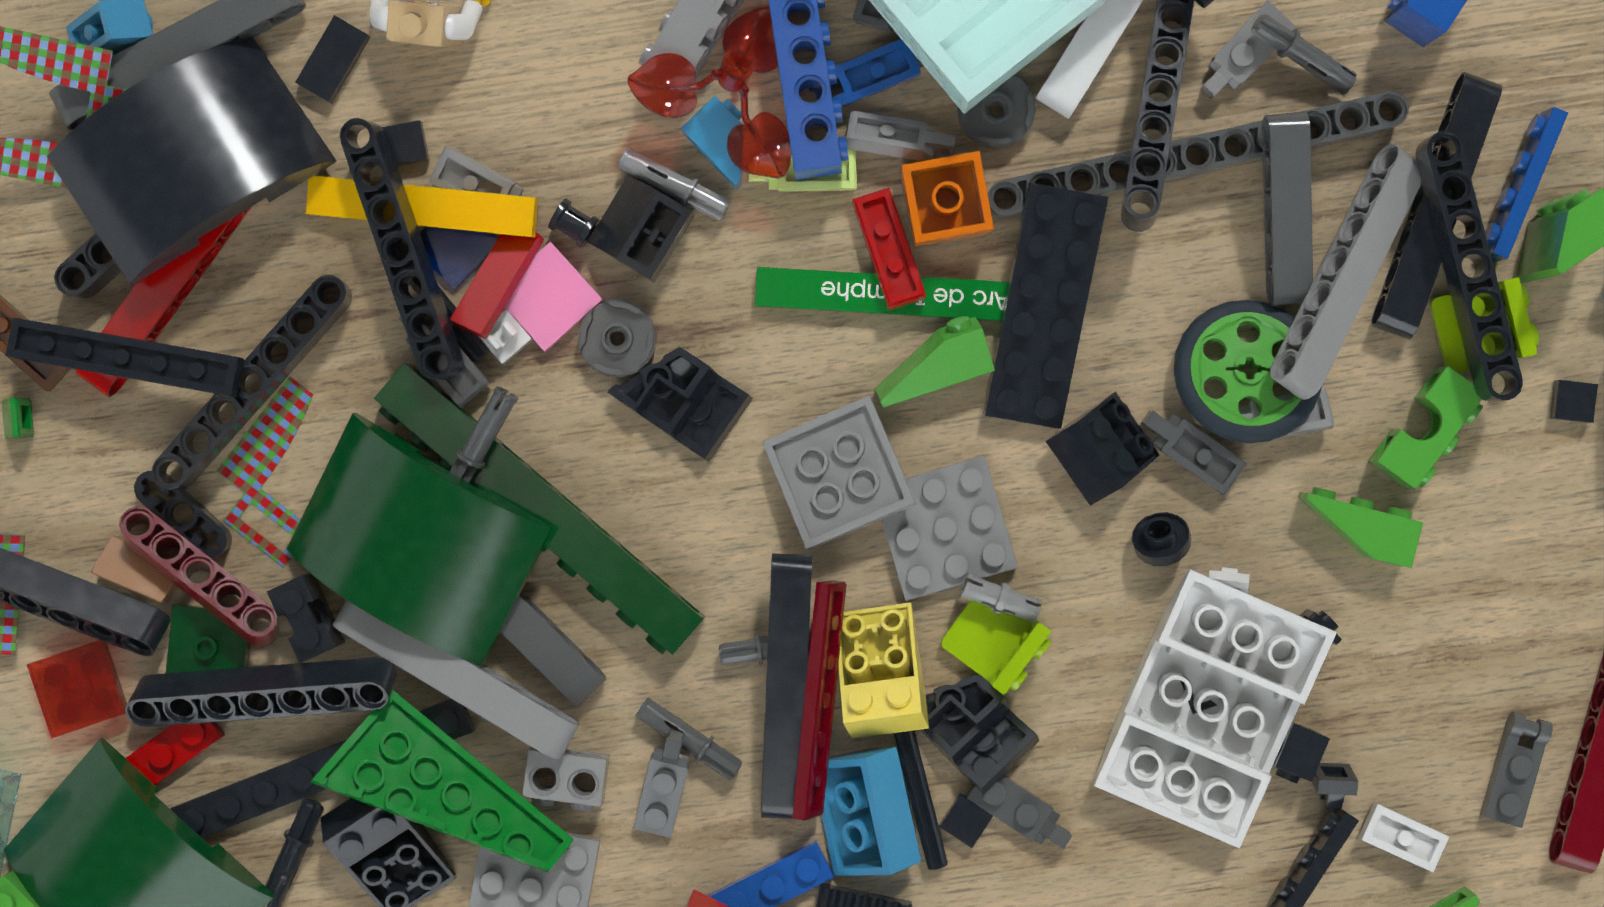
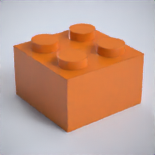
(946, 199)

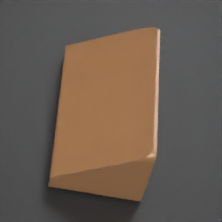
(130, 571)

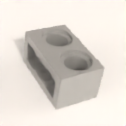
(566, 769)

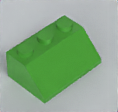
(1562, 235)

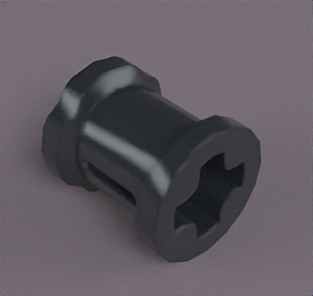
(573, 223)

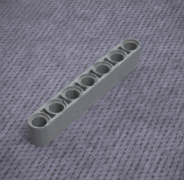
(1347, 273)
(465, 682)

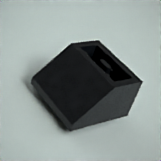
(641, 228)
(1103, 449)

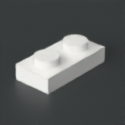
(1403, 837)

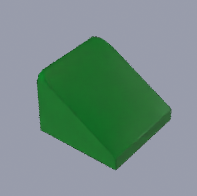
(17, 418)

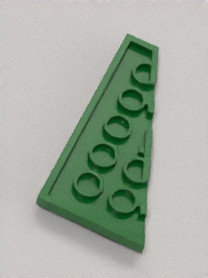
(425, 776)

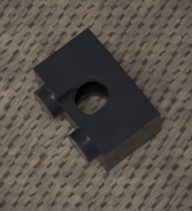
(294, 602)

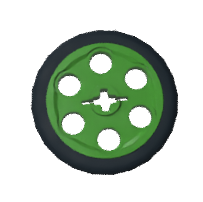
(1194, 369)

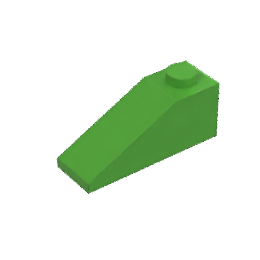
(943, 360)

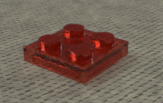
(77, 688)

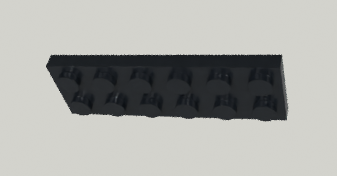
(1045, 305)

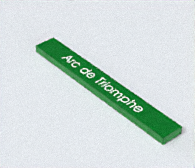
(863, 294)

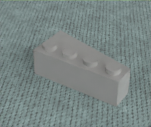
(693, 30)

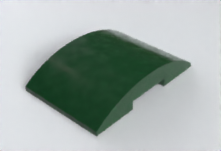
(416, 543)
(118, 845)

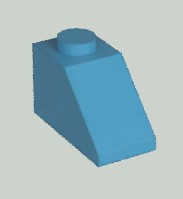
(112, 25)
(709, 134)

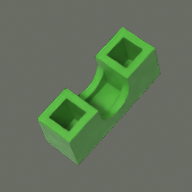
(1450, 403)

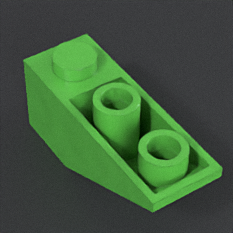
(1372, 533)

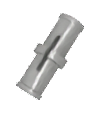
(1000, 598)

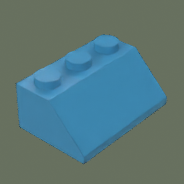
(868, 814)

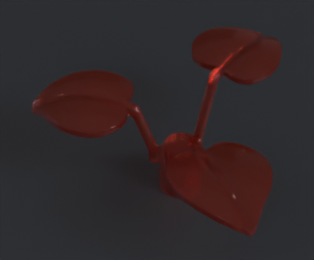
(668, 89)

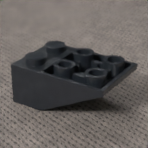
(385, 853)

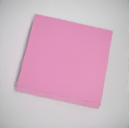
(551, 297)

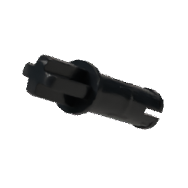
(293, 850)

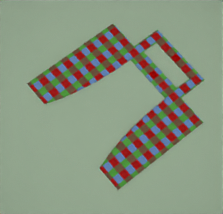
(61, 63)
(257, 457)

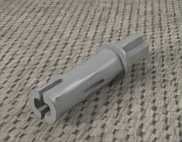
(673, 184)

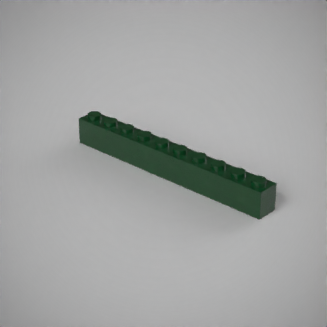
(575, 537)

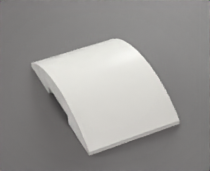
(1216, 762)

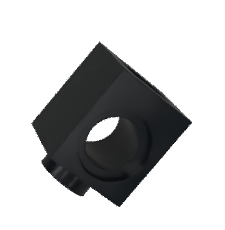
(1300, 753)

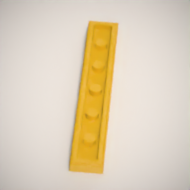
(431, 207)

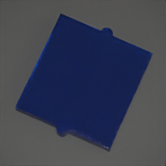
(456, 252)

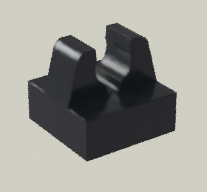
(1334, 782)

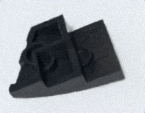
(685, 401)
(977, 730)

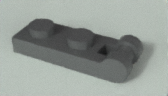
(1515, 770)

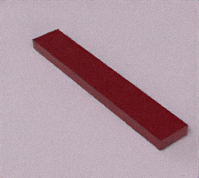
(819, 699)

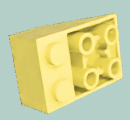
(881, 672)

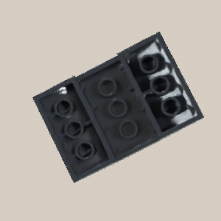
(187, 154)

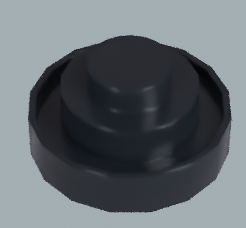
(1161, 539)

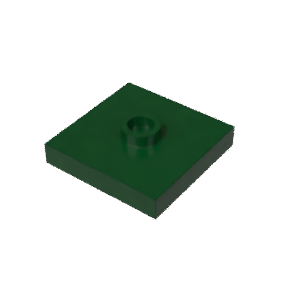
(203, 642)

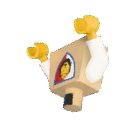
(426, 20)

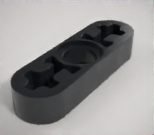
(212, 524)

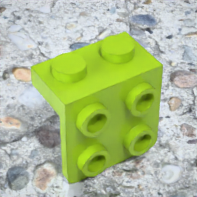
(1515, 302)
(996, 644)

